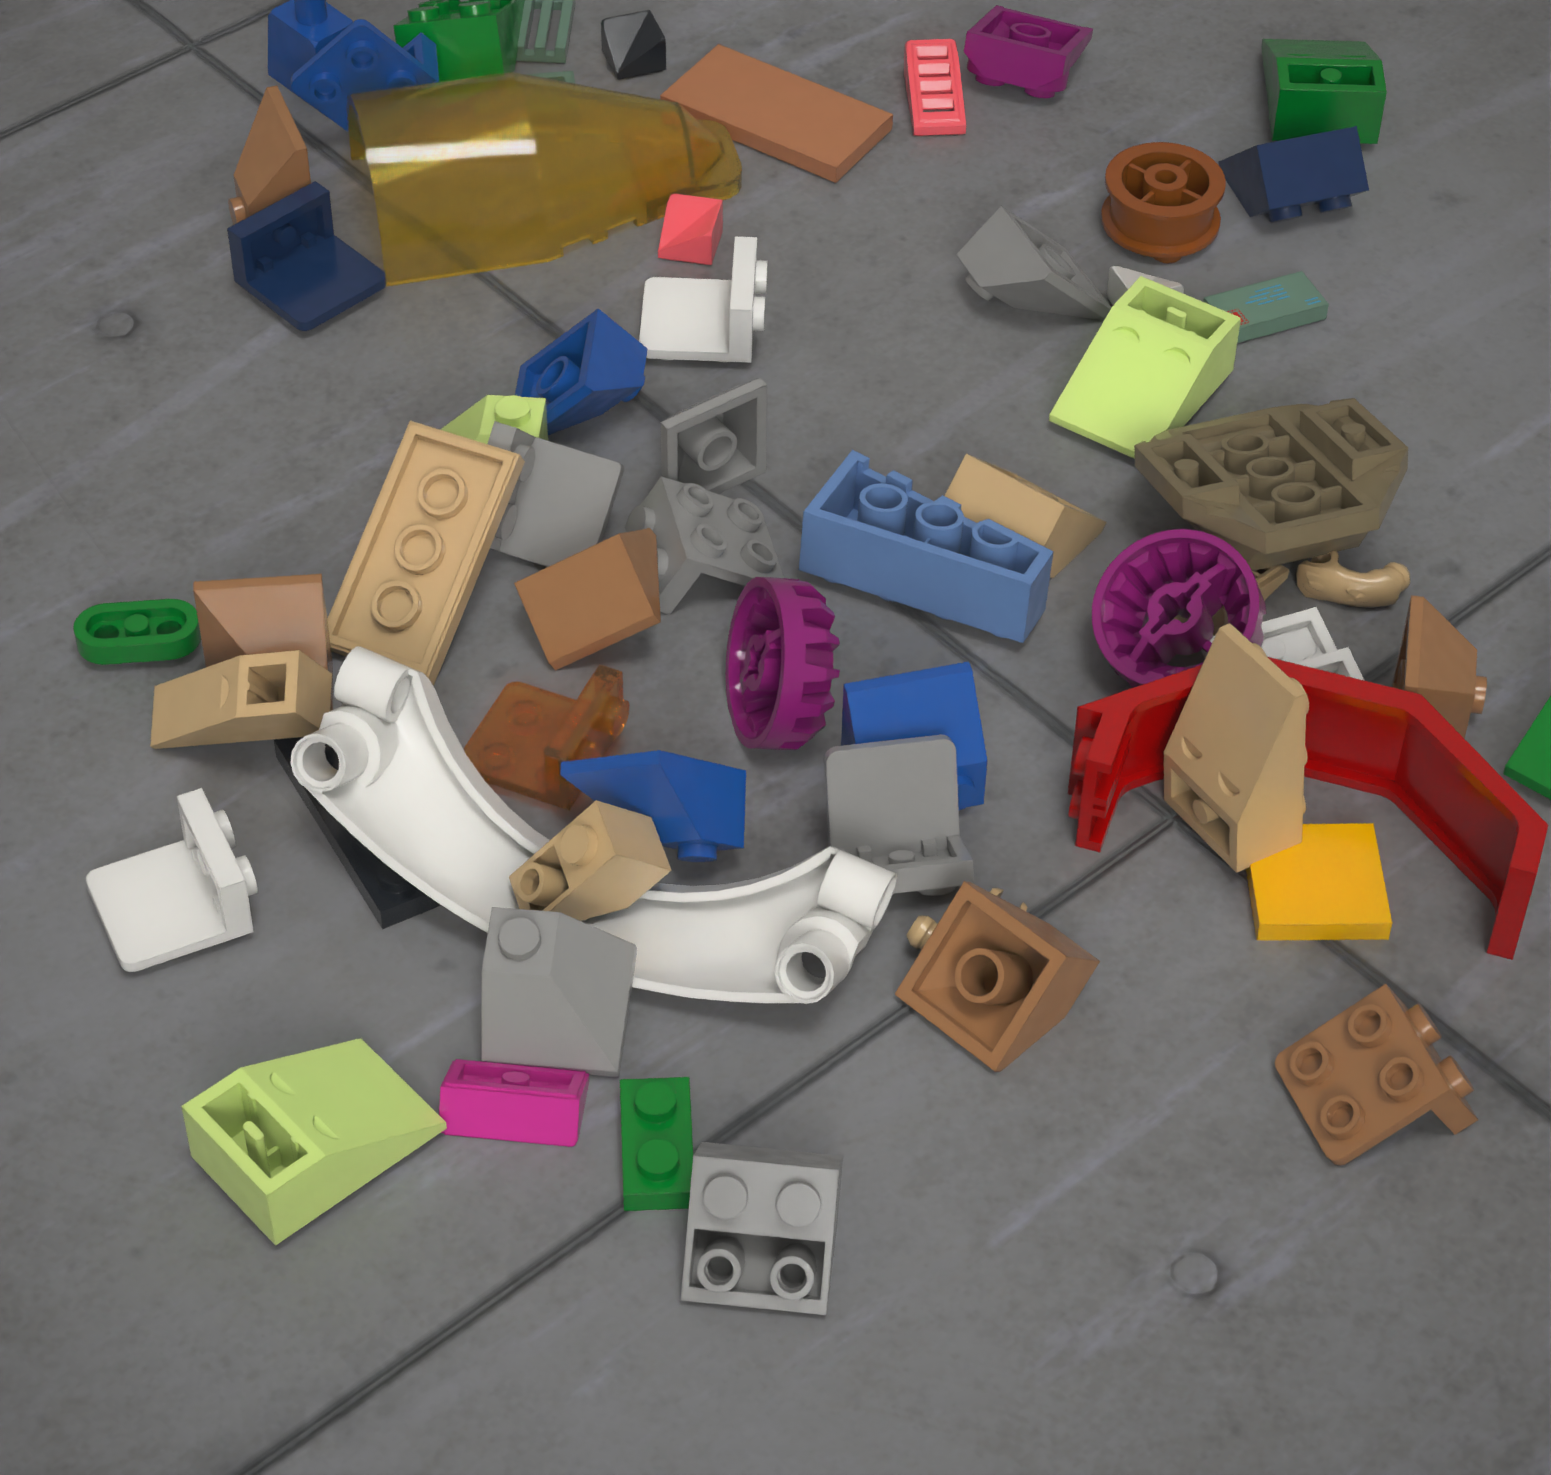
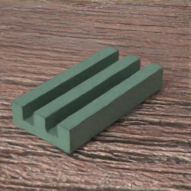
(539, 53)

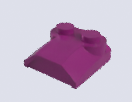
(1024, 51)

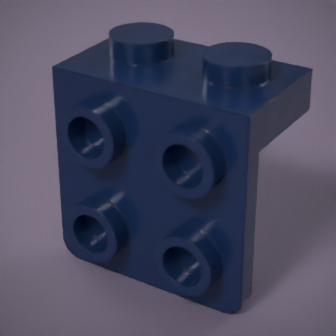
(297, 262)

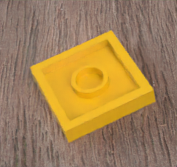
(1322, 887)

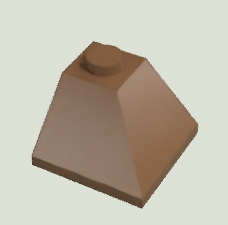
(272, 160)
(263, 618)
(1439, 665)
(995, 976)

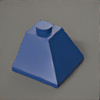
(584, 372)
(690, 800)

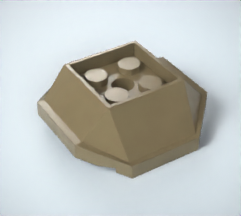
(1280, 478)

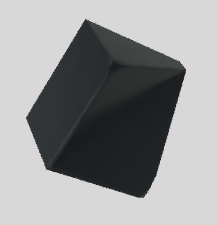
(633, 44)

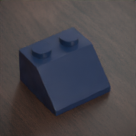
(1298, 173)

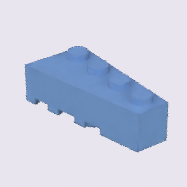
(923, 552)

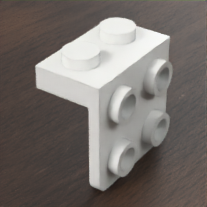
(706, 315)
(178, 893)

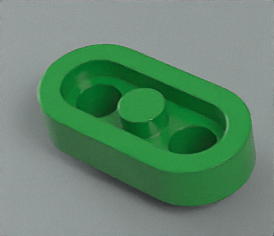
(137, 631)

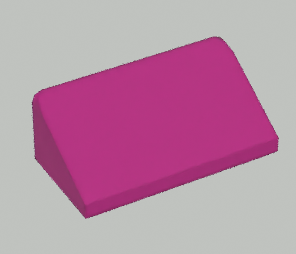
(513, 1102)

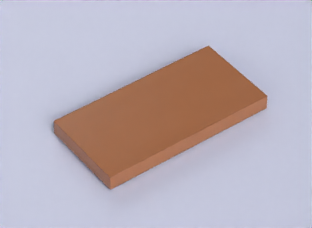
(780, 112)

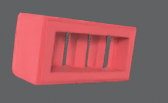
(934, 84)

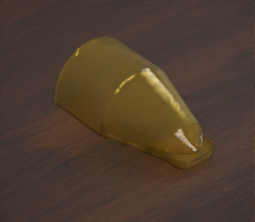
(522, 166)

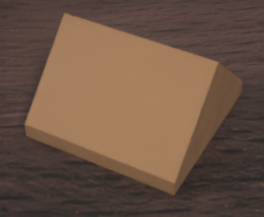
(594, 597)

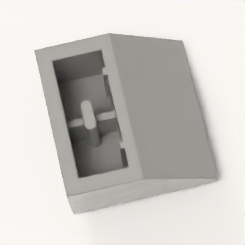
(761, 1228)

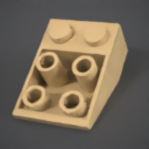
(1240, 754)

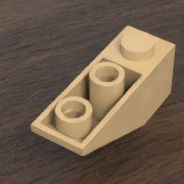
(242, 701)

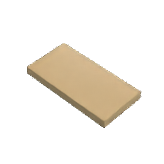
(423, 548)

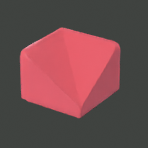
(691, 229)

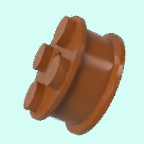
(1163, 200)

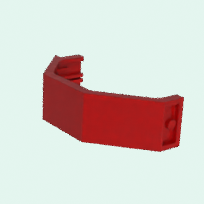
(1356, 739)

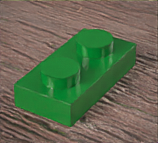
(656, 1143)

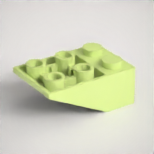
(1148, 367)
(305, 1132)

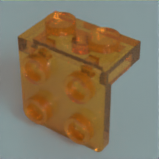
(536, 730)

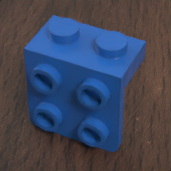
(359, 62)

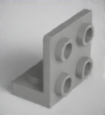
(557, 500)

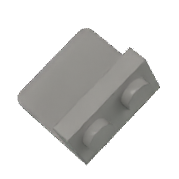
(703, 535)
(899, 810)

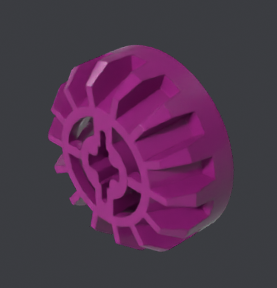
(1168, 577)
(779, 663)

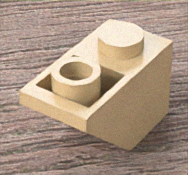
(593, 864)

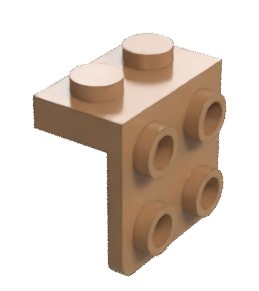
(1373, 1076)

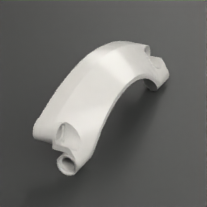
(445, 831)

